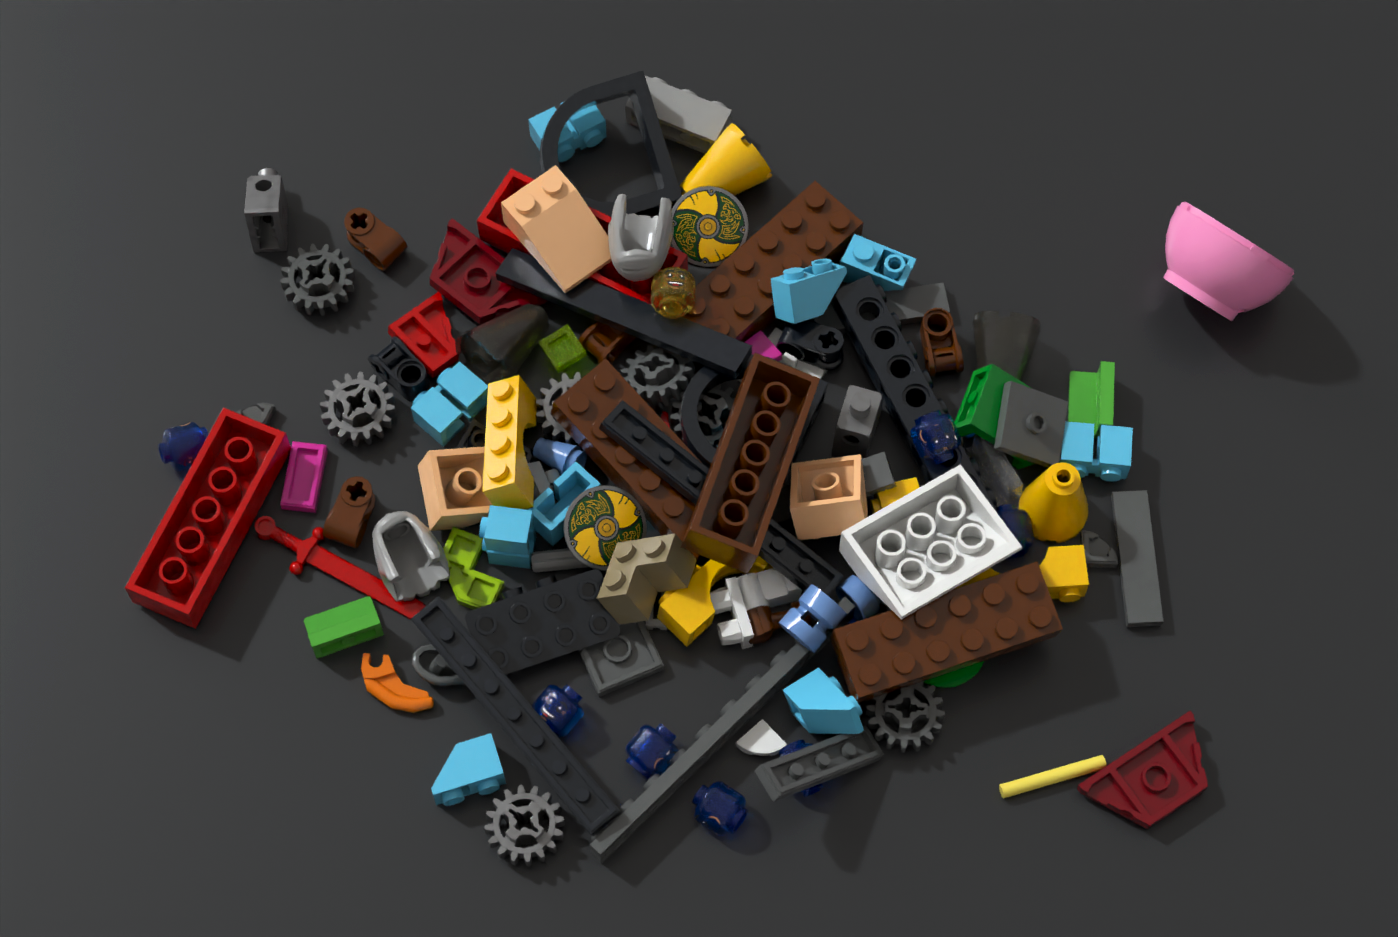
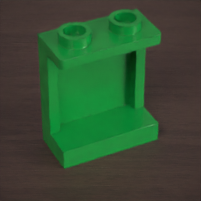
(982, 406)

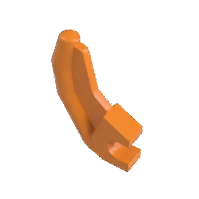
(389, 689)

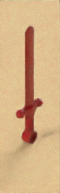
(310, 552)

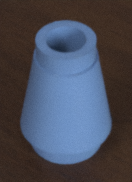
(558, 454)

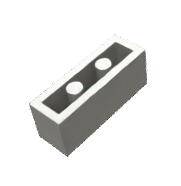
(685, 115)

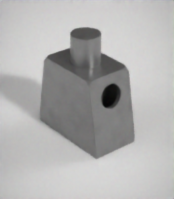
(263, 198)
(859, 419)

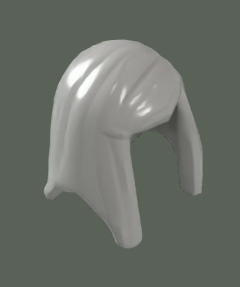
(639, 242)
(408, 556)

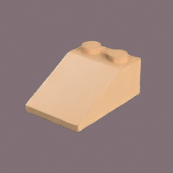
(557, 228)

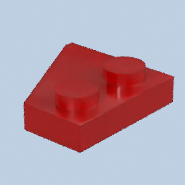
(427, 335)

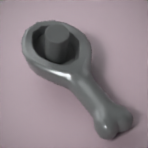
(433, 667)

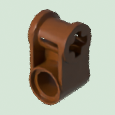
(373, 238)
(605, 341)
(940, 349)
(349, 518)

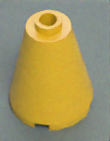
(729, 165)
(1056, 503)

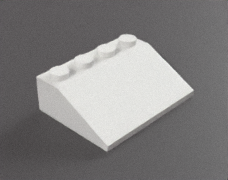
(927, 542)

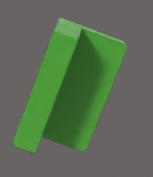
(1092, 396)
(343, 627)

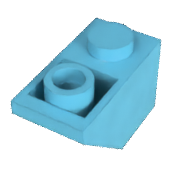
(882, 263)
(806, 291)
(822, 705)
(469, 770)

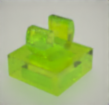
(562, 348)

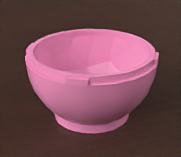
(1220, 264)

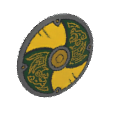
(709, 225)
(601, 520)

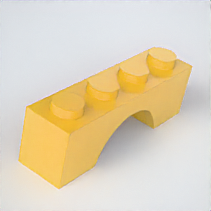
(506, 470)
(1062, 570)
(690, 609)

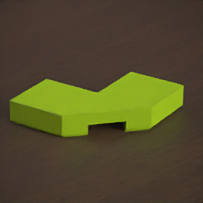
(469, 586)

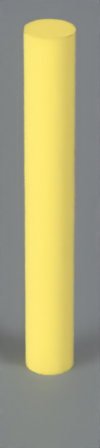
(1052, 776)

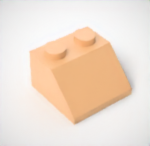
(453, 487)
(827, 496)

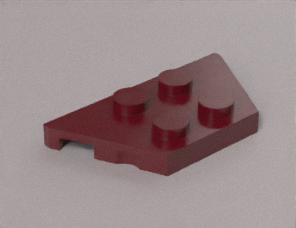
(469, 280)
(1152, 776)

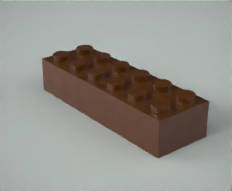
(739, 291)
(581, 414)
(750, 463)
(947, 633)

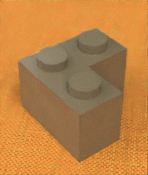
(641, 571)

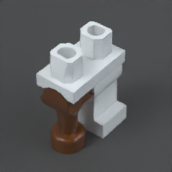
(750, 603)

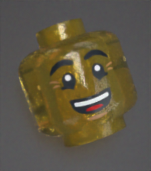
(673, 292)

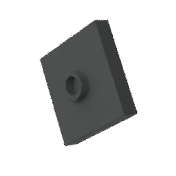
(1031, 424)

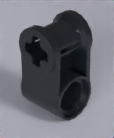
(811, 341)
(397, 366)

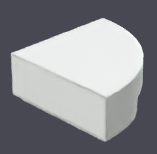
(761, 741)

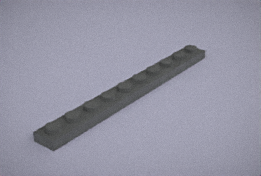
(708, 742)

